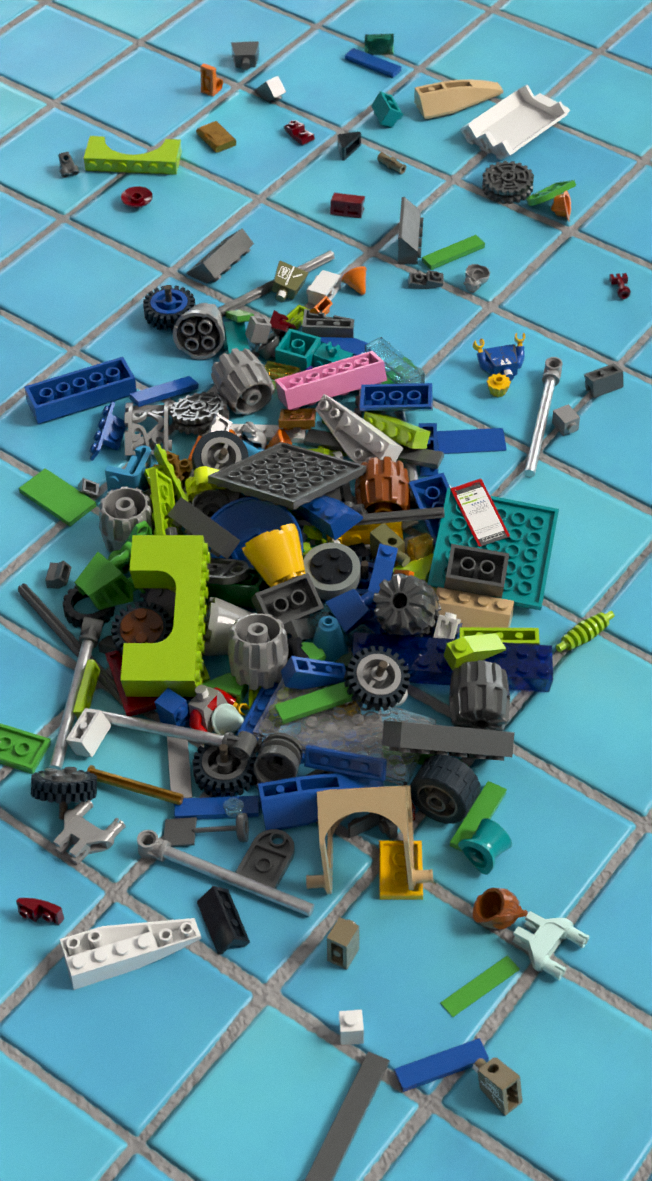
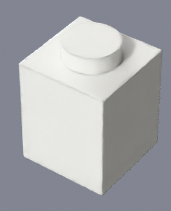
(351, 1027)

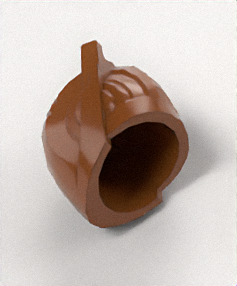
(497, 909)

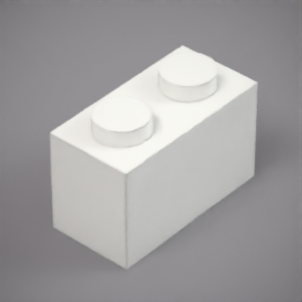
(324, 285)
(88, 732)

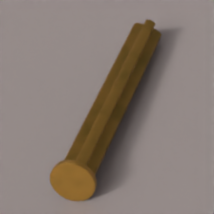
(136, 786)

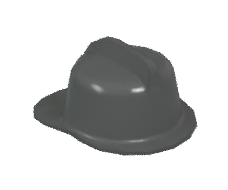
(268, 350)

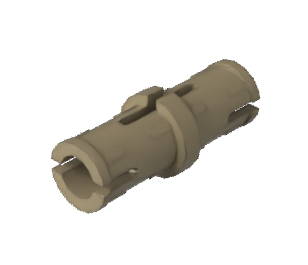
(391, 163)

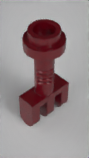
(623, 291)

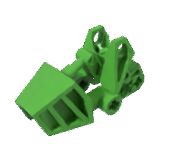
(105, 579)

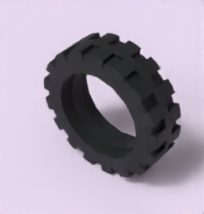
(77, 618)

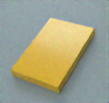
(393, 871)

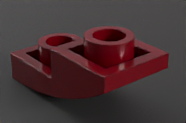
(298, 132)
(35, 908)

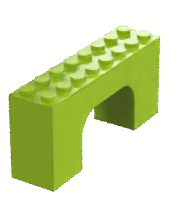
(177, 661)

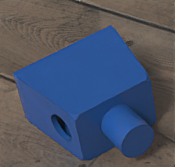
(351, 609)

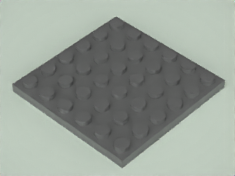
(287, 475)

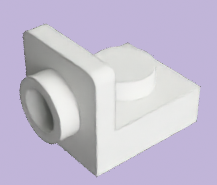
(446, 626)

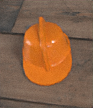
(562, 205)

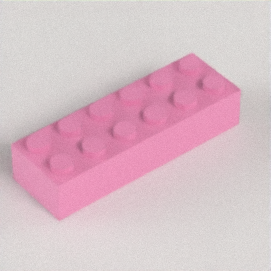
(330, 379)

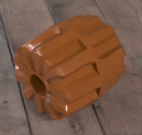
(383, 486)

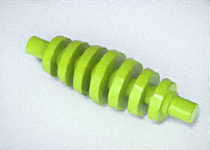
(585, 631)

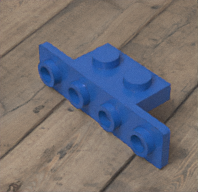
(109, 433)

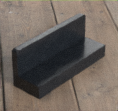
(222, 919)

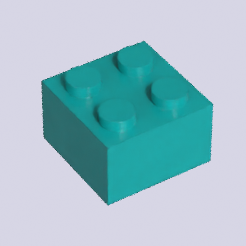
(297, 349)

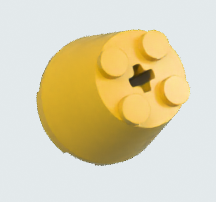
(276, 554)

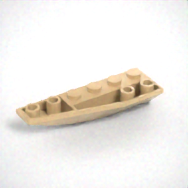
(452, 96)

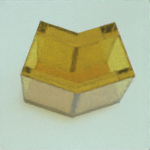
(420, 547)

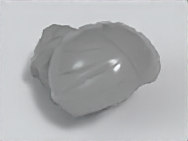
(475, 277)
(252, 434)

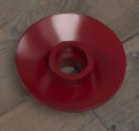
(136, 196)

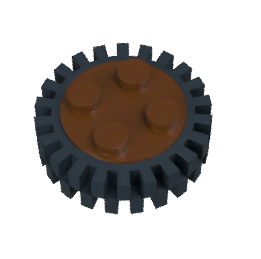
(141, 625)

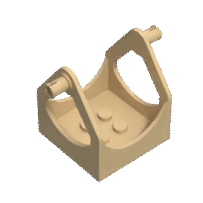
(388, 801)

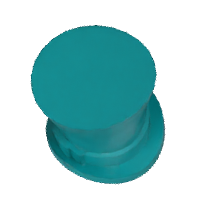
(485, 845)

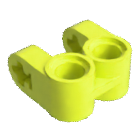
(199, 482)

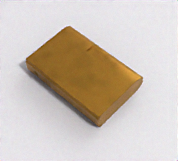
(216, 136)

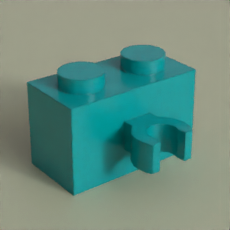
(386, 109)
(328, 354)

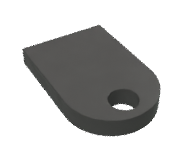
(227, 571)
(267, 861)

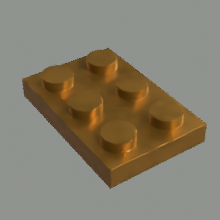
(301, 418)

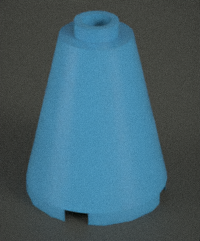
(330, 638)

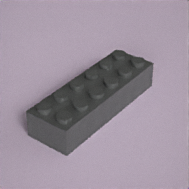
(447, 740)

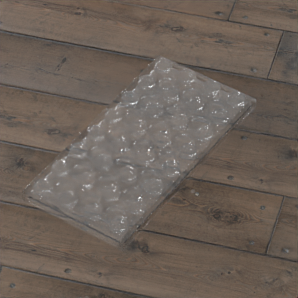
(344, 729)

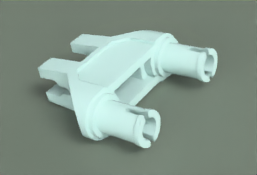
(547, 938)

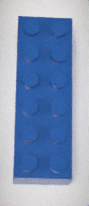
(80, 389)

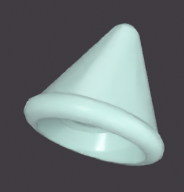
(226, 719)

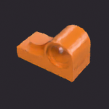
(209, 82)

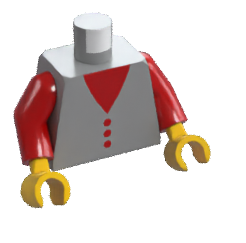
(204, 704)

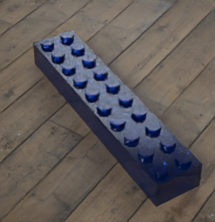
(526, 665)

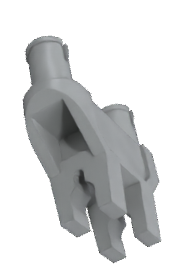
(84, 835)

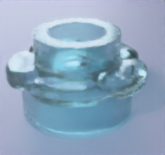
(233, 811)

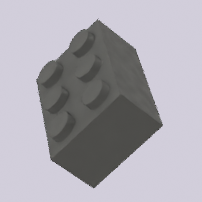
(476, 570)
(289, 600)

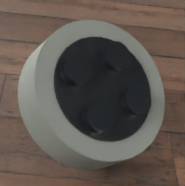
(332, 569)

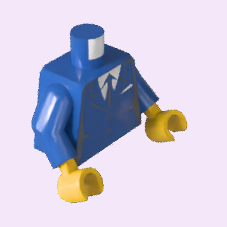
(501, 359)

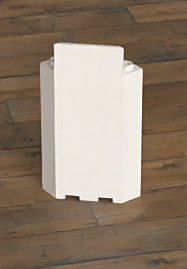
(513, 122)

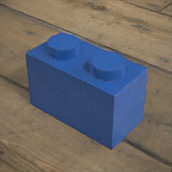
(173, 709)

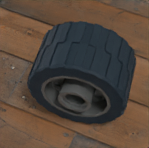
(445, 789)

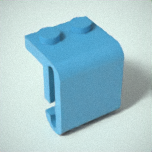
(133, 474)

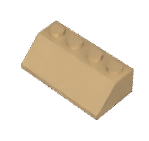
(476, 609)

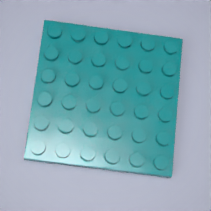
(529, 547)

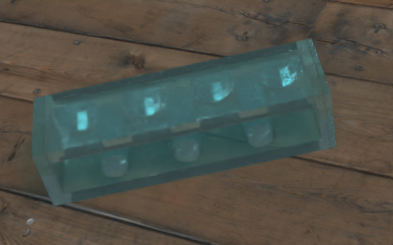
(397, 366)

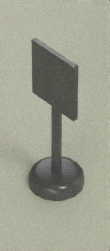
(183, 830)

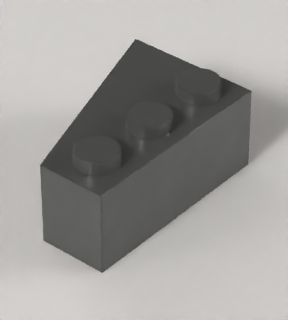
(327, 326)

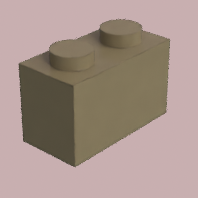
(343, 943)

